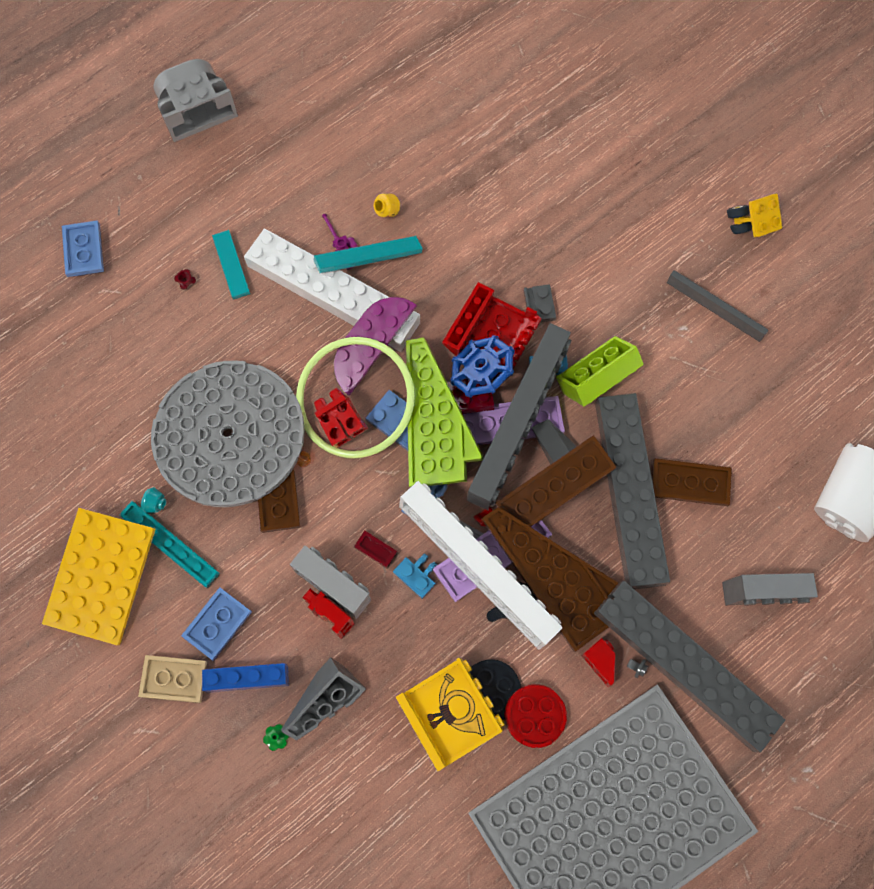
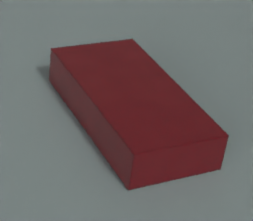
(375, 549)

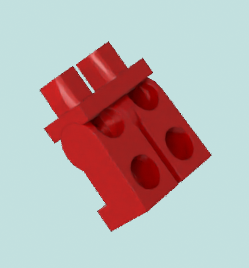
(339, 418)
(328, 612)

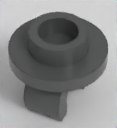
(639, 668)

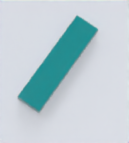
(231, 264)

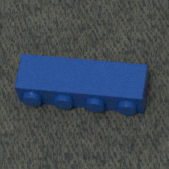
(245, 677)

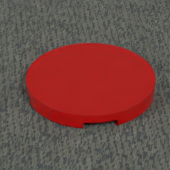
(535, 716)

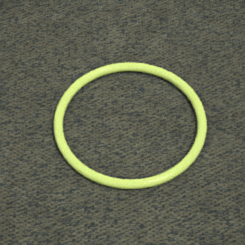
(409, 405)

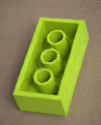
(600, 371)

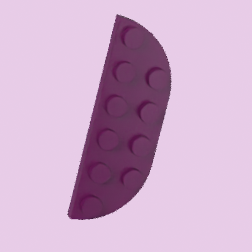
(379, 323)

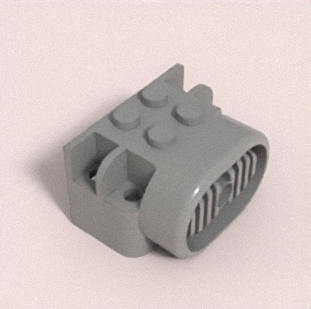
(192, 98)

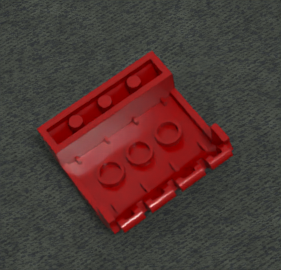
(489, 316)

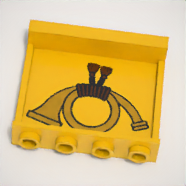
(450, 713)

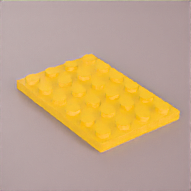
(98, 576)

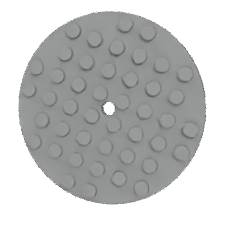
(234, 468)

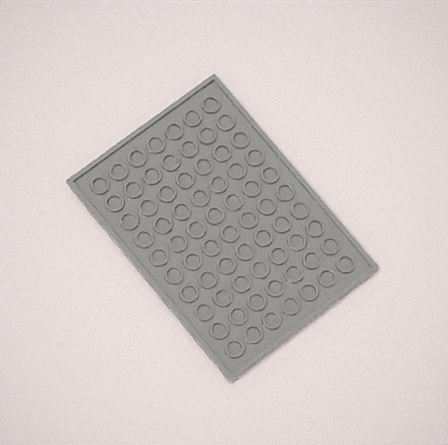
(616, 808)

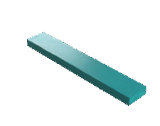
(367, 254)
(172, 546)

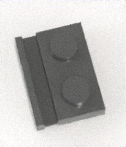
(540, 299)

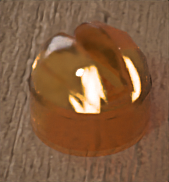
(303, 463)

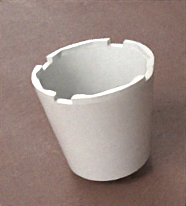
(849, 494)

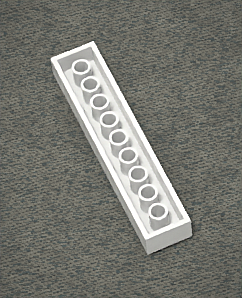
(329, 290)
(479, 565)

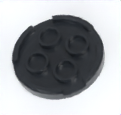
(498, 683)

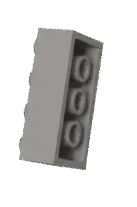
(331, 582)

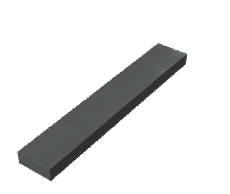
(717, 306)

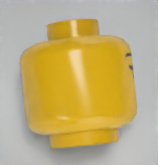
(386, 205)

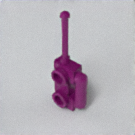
(340, 243)

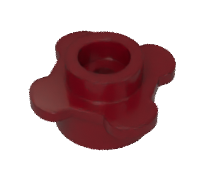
(181, 275)

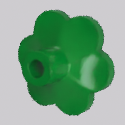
(279, 742)

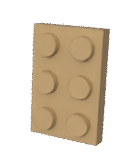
(172, 679)

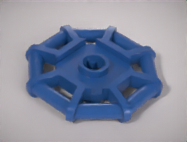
(472, 356)

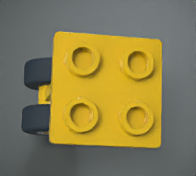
(763, 215)

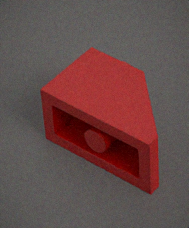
(602, 660)

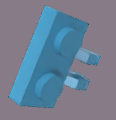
(414, 577)

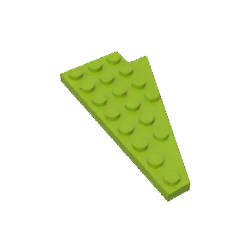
(437, 429)

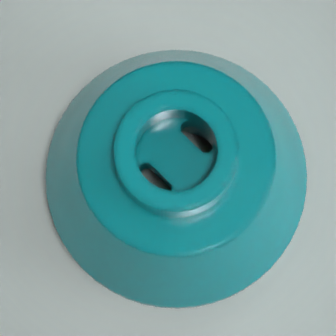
(153, 501)

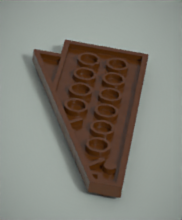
(555, 576)

